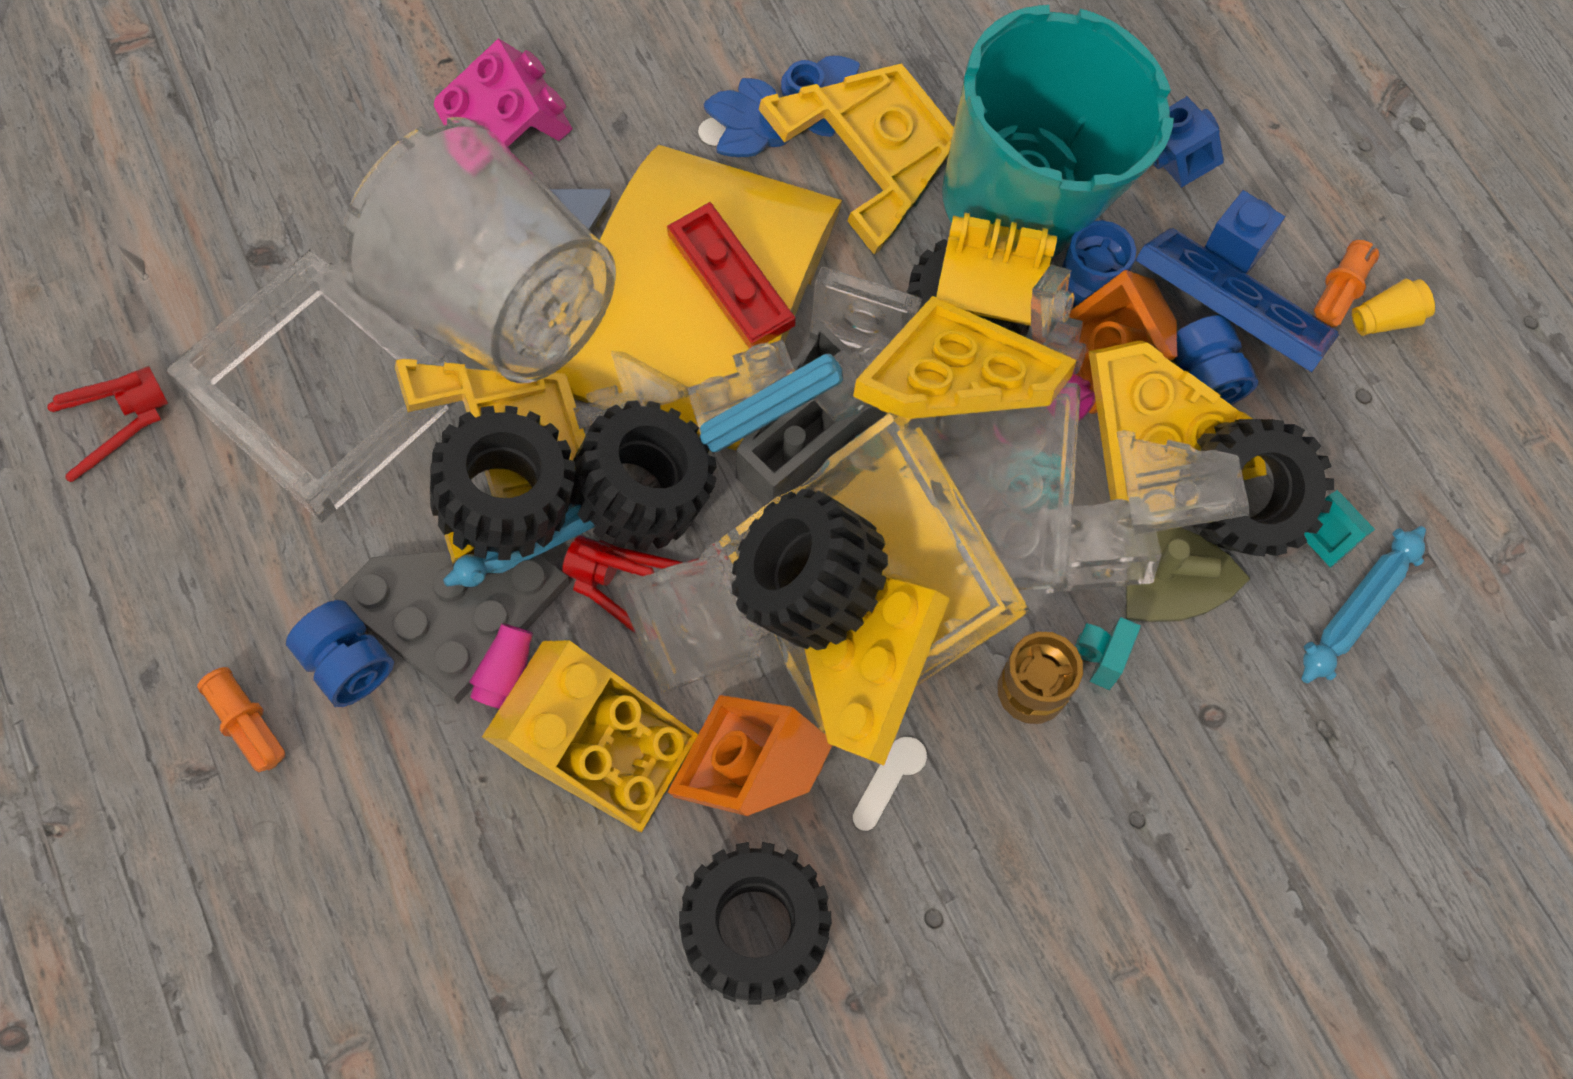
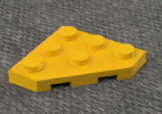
(960, 365)
(1157, 401)
(873, 673)

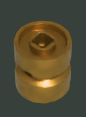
(1047, 667)

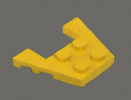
(888, 129)
(550, 398)

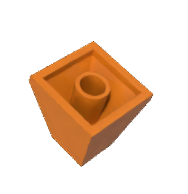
(1125, 312)
(751, 757)

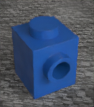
(1244, 231)

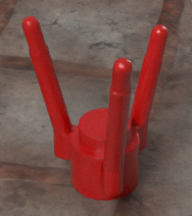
(134, 393)
(597, 563)

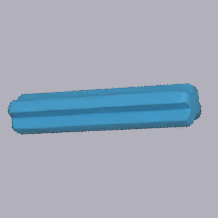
(771, 403)

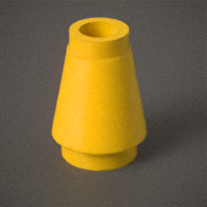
(1398, 307)

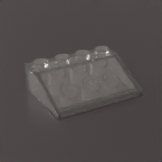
(1017, 481)

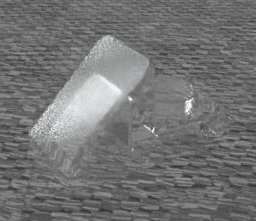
(637, 383)

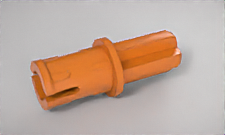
(1346, 283)
(241, 719)

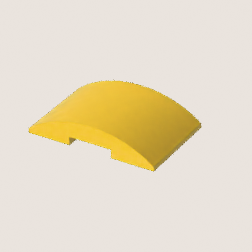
(658, 301)

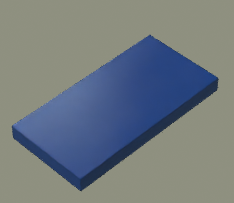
(1238, 297)

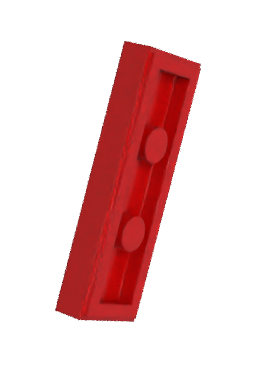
(731, 276)

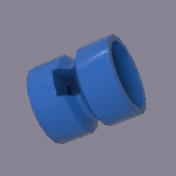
(1097, 257)
(1211, 355)
(340, 653)

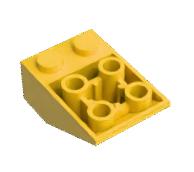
(591, 733)

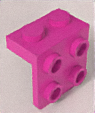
(505, 95)

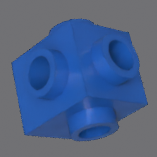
(1193, 143)

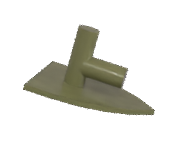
(1188, 581)

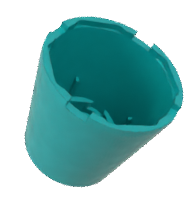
(1054, 121)

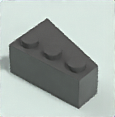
(801, 441)

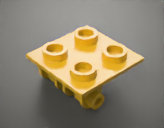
(994, 267)

